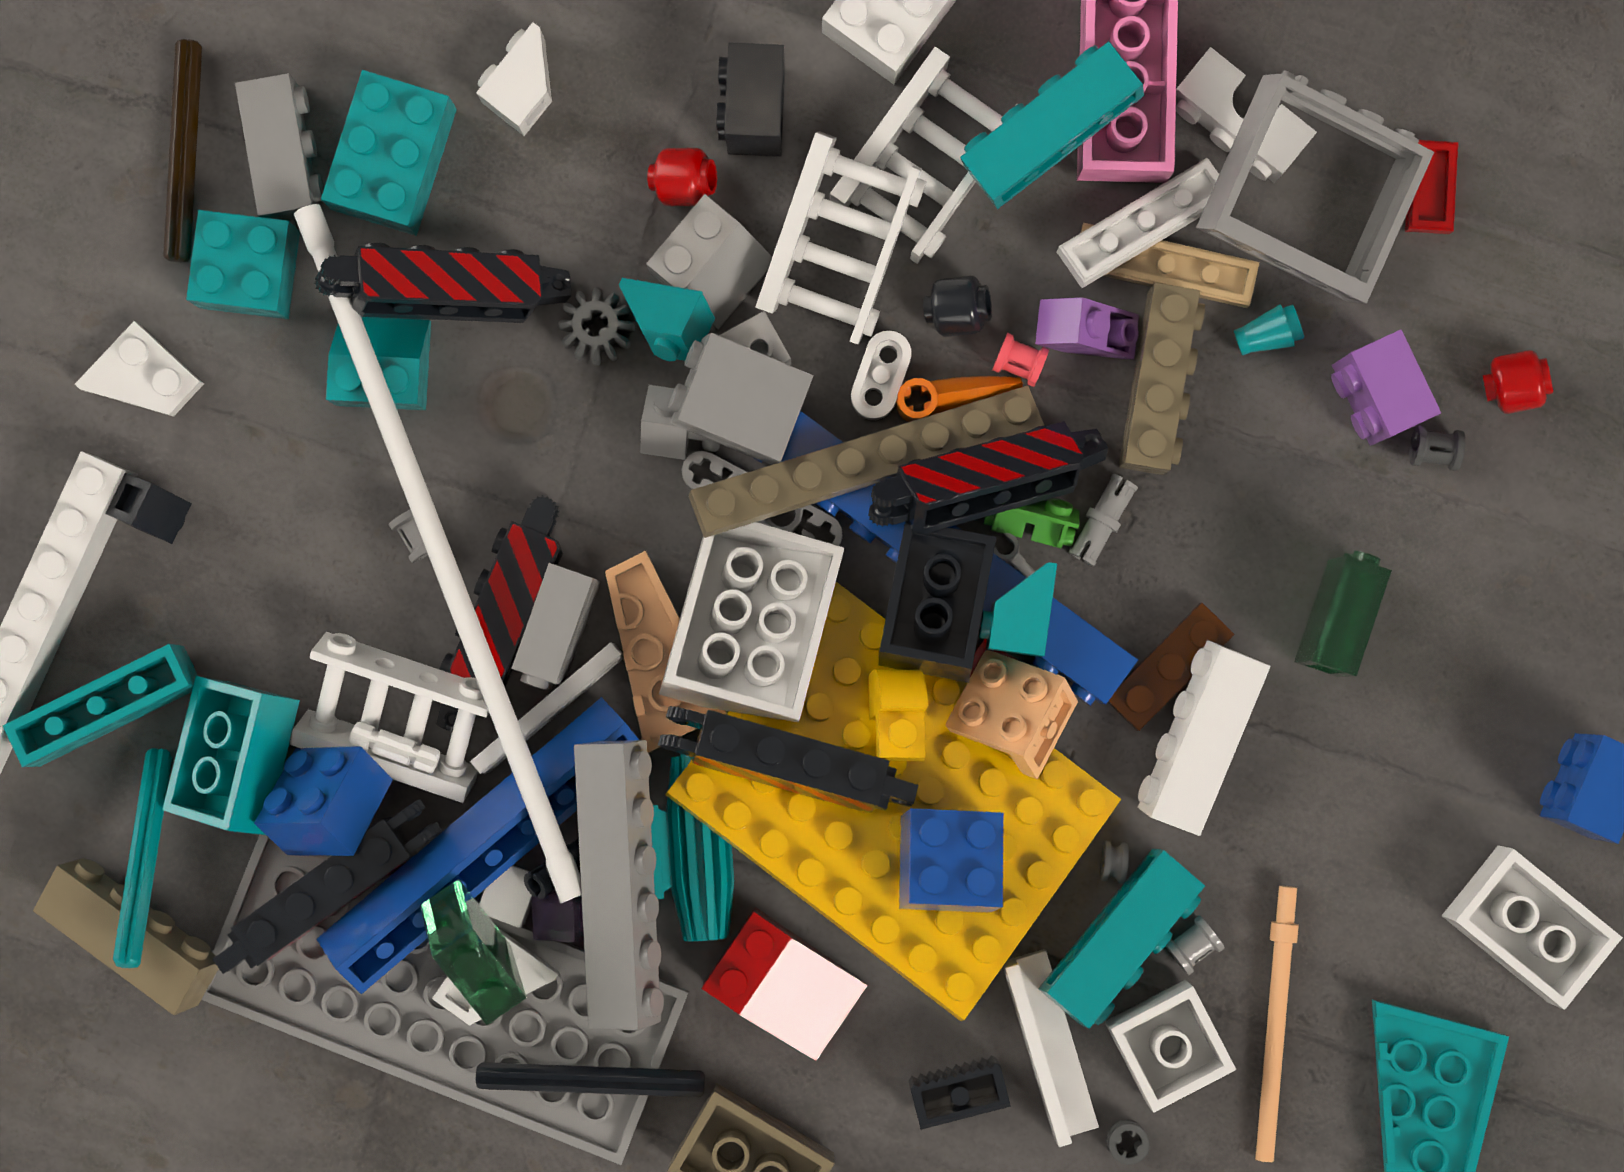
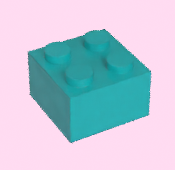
(243, 264)

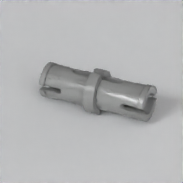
(1103, 520)

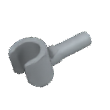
(1015, 557)

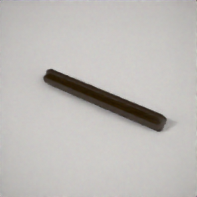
(182, 150)

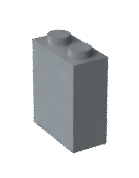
(739, 398)
(555, 627)

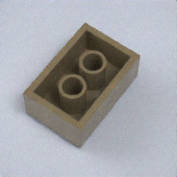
(744, 1138)

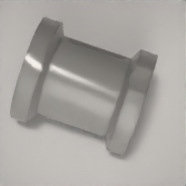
(410, 535)
(1194, 945)

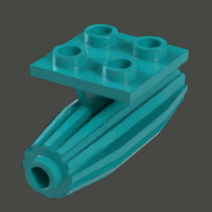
(694, 866)

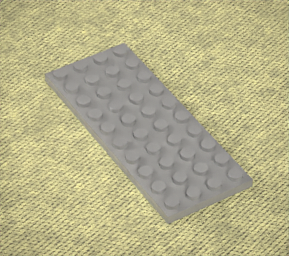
(420, 1041)

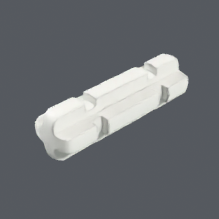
(394, 747)

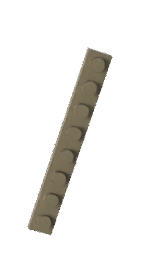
(858, 462)

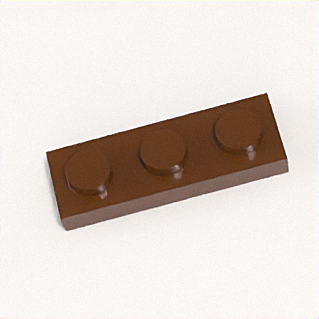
(1167, 667)

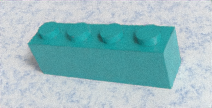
(1052, 124)
(102, 706)
(1122, 938)

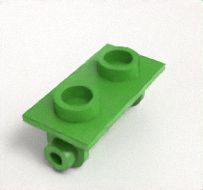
(1049, 521)

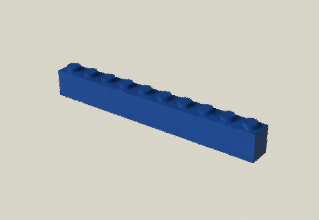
(1072, 644)

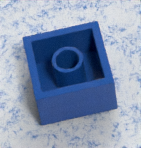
(1588, 788)
(323, 801)
(951, 860)

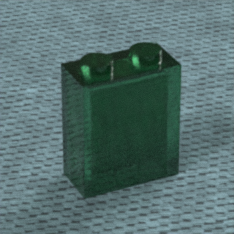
(1343, 614)
(472, 952)

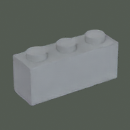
(278, 145)

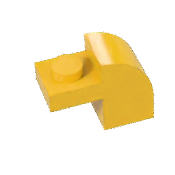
(898, 707)

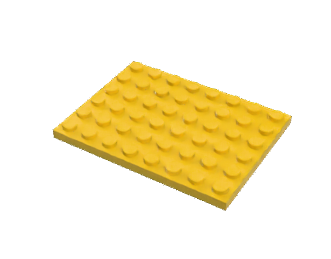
(850, 858)

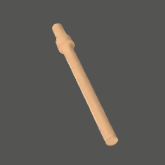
(1284, 934)

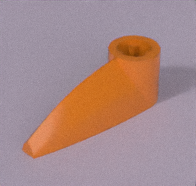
(951, 393)

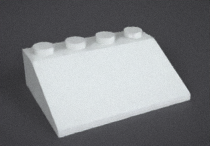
(752, 622)

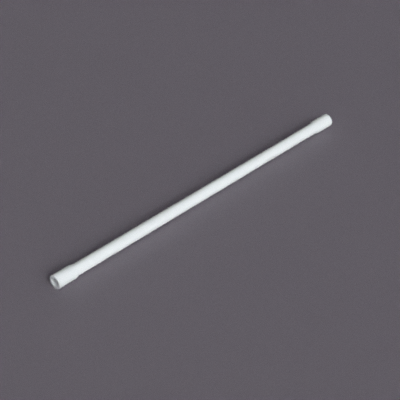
(558, 858)

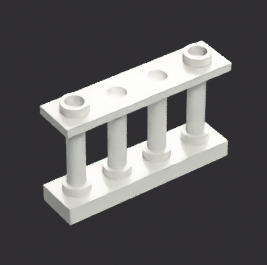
(882, 152)
(810, 204)
(341, 653)

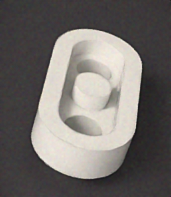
(880, 376)

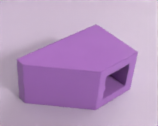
(1086, 328)

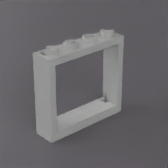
(1388, 213)

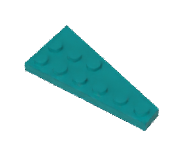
(1433, 1088)

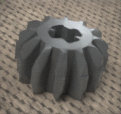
(585, 315)

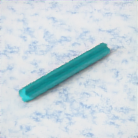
(142, 859)

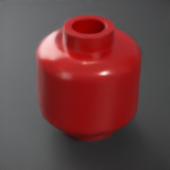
(682, 176)
(1518, 381)

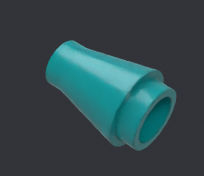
(1270, 331)

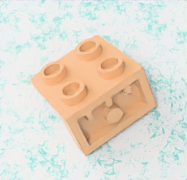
(1014, 710)

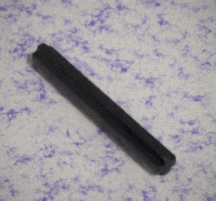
(590, 1079)

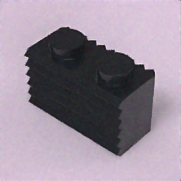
(959, 1092)

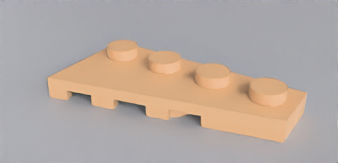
(647, 632)

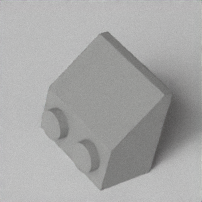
(711, 256)

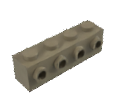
(1160, 378)
(87, 910)

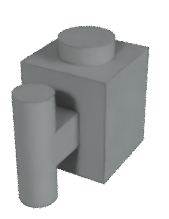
(660, 436)

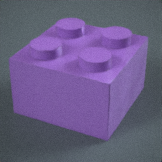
(1384, 388)

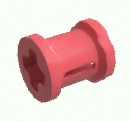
(1020, 359)

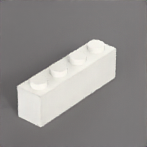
(1202, 737)

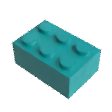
(389, 152)
(229, 754)

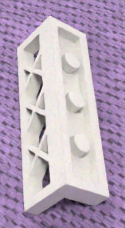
(1050, 1048)

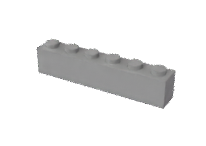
(618, 884)

